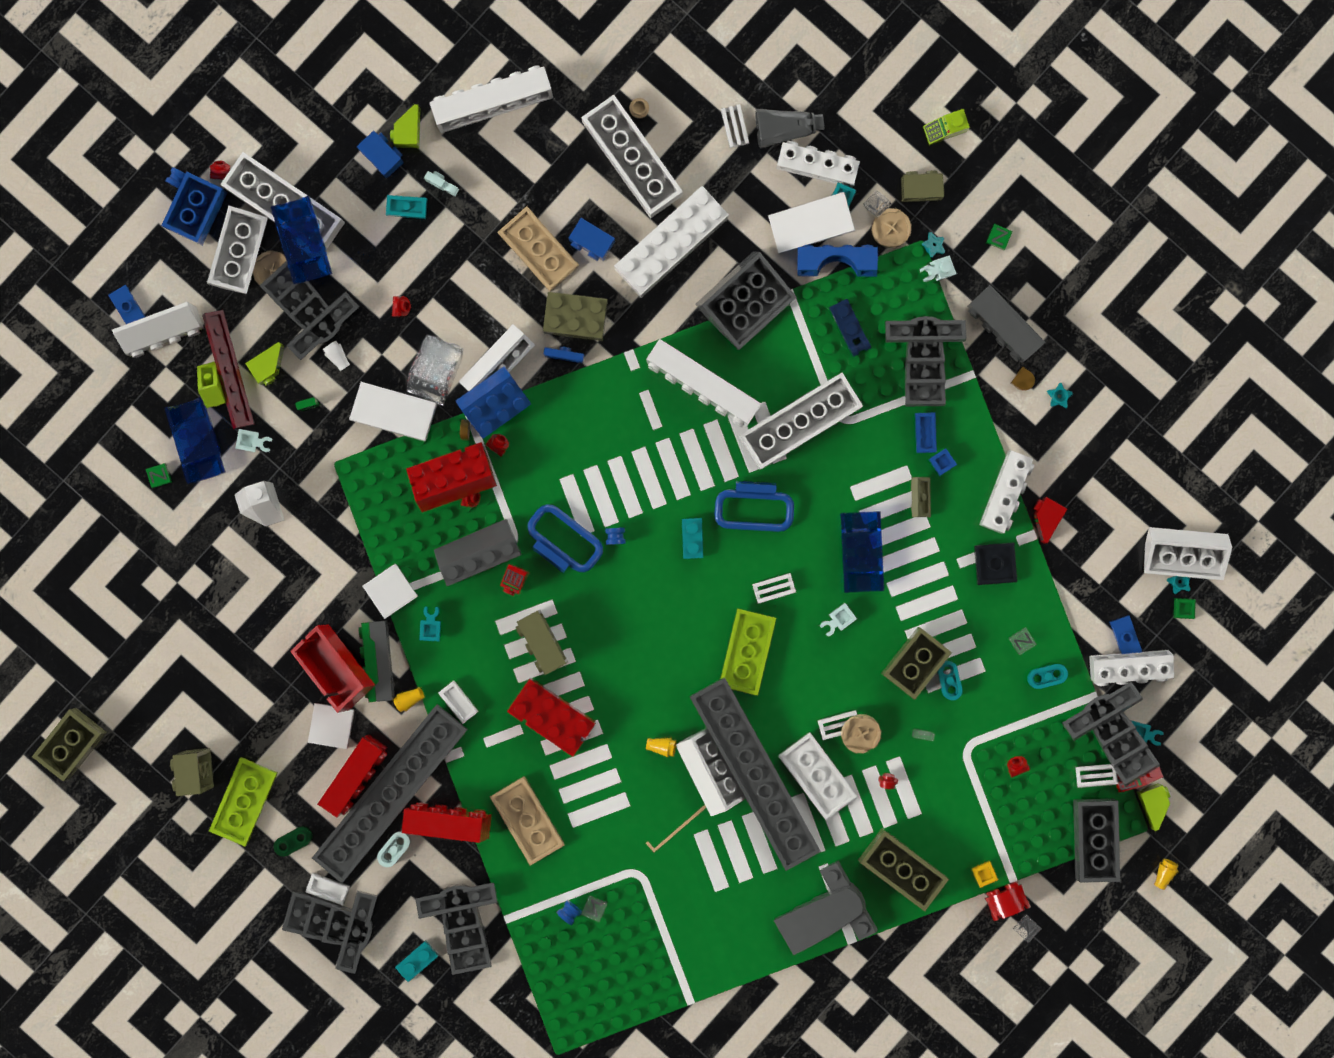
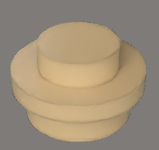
(639, 108)

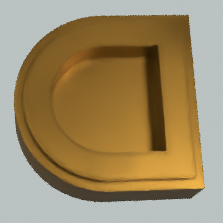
(1023, 380)
(465, 429)

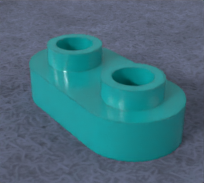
(1046, 676)
(950, 679)

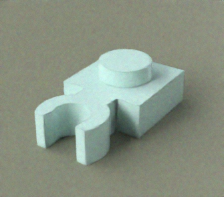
(438, 181)
(940, 269)
(249, 441)
(840, 618)

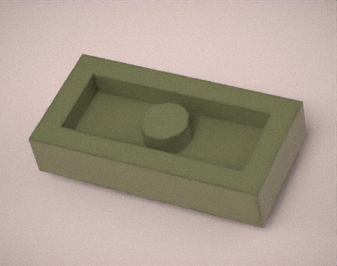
(920, 497)

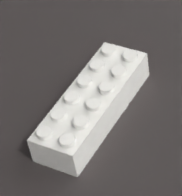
(491, 99)
(632, 156)
(264, 189)
(671, 241)
(703, 383)
(800, 421)

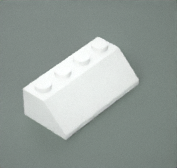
(237, 250)
(159, 329)
(1187, 553)
(710, 772)

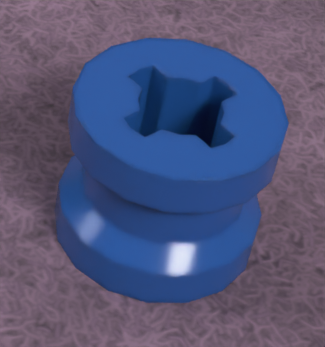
(175, 178)
(615, 536)
(569, 912)

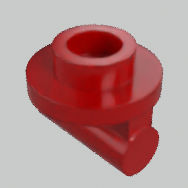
(219, 170)
(401, 306)
(498, 444)
(471, 501)
(1017, 766)

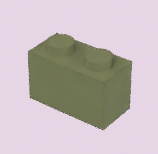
(922, 186)

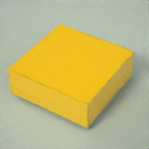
(984, 874)

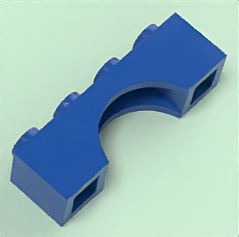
(862, 259)

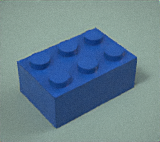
(194, 208)
(493, 402)

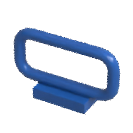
(754, 490)
(553, 553)

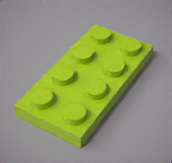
(748, 651)
(243, 801)

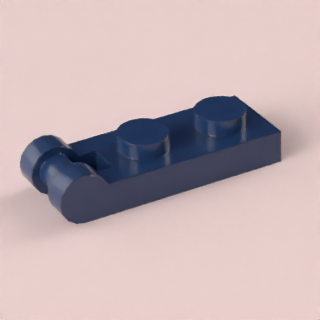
(849, 327)

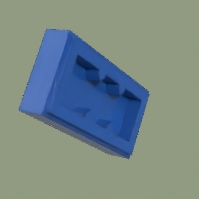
(126, 305)
(564, 354)
(925, 432)
(1125, 635)

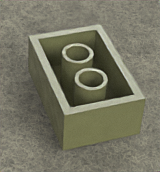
(575, 316)
(541, 642)
(916, 663)
(69, 744)
(192, 772)

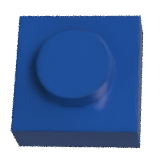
(942, 461)

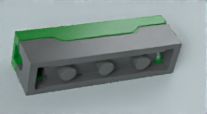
(377, 660)

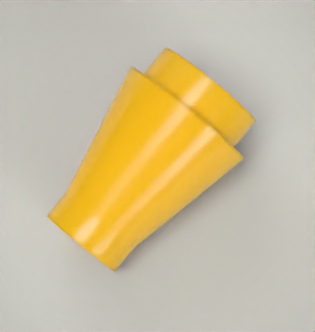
(408, 699)
(662, 746)
(1166, 872)

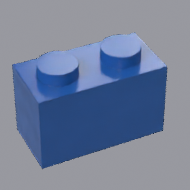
(377, 151)
(591, 239)

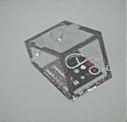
(434, 369)

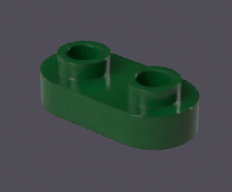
(292, 841)

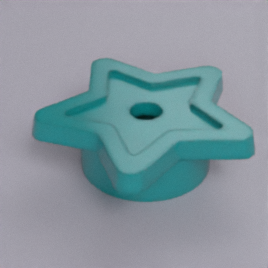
(928, 244)
(1064, 396)
(1184, 585)

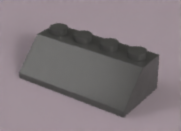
(1005, 324)
(477, 552)

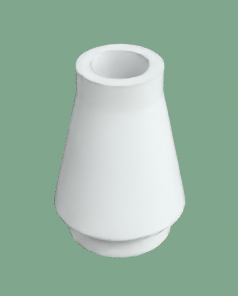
(336, 355)

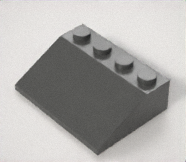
(746, 300)

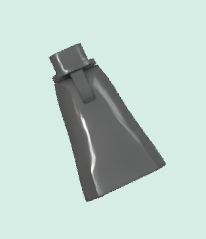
(785, 125)

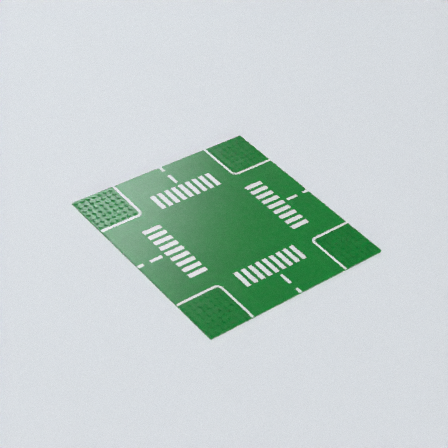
(656, 628)

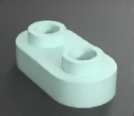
(394, 848)

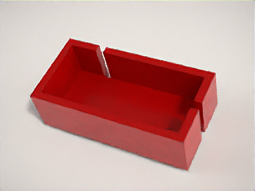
(451, 477)
(332, 668)
(551, 716)
(350, 779)
(446, 823)

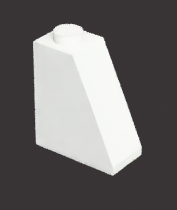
(260, 503)

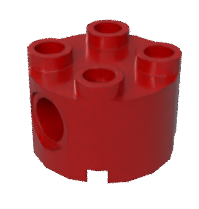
(1007, 902)

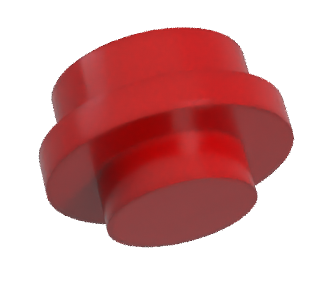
(888, 781)

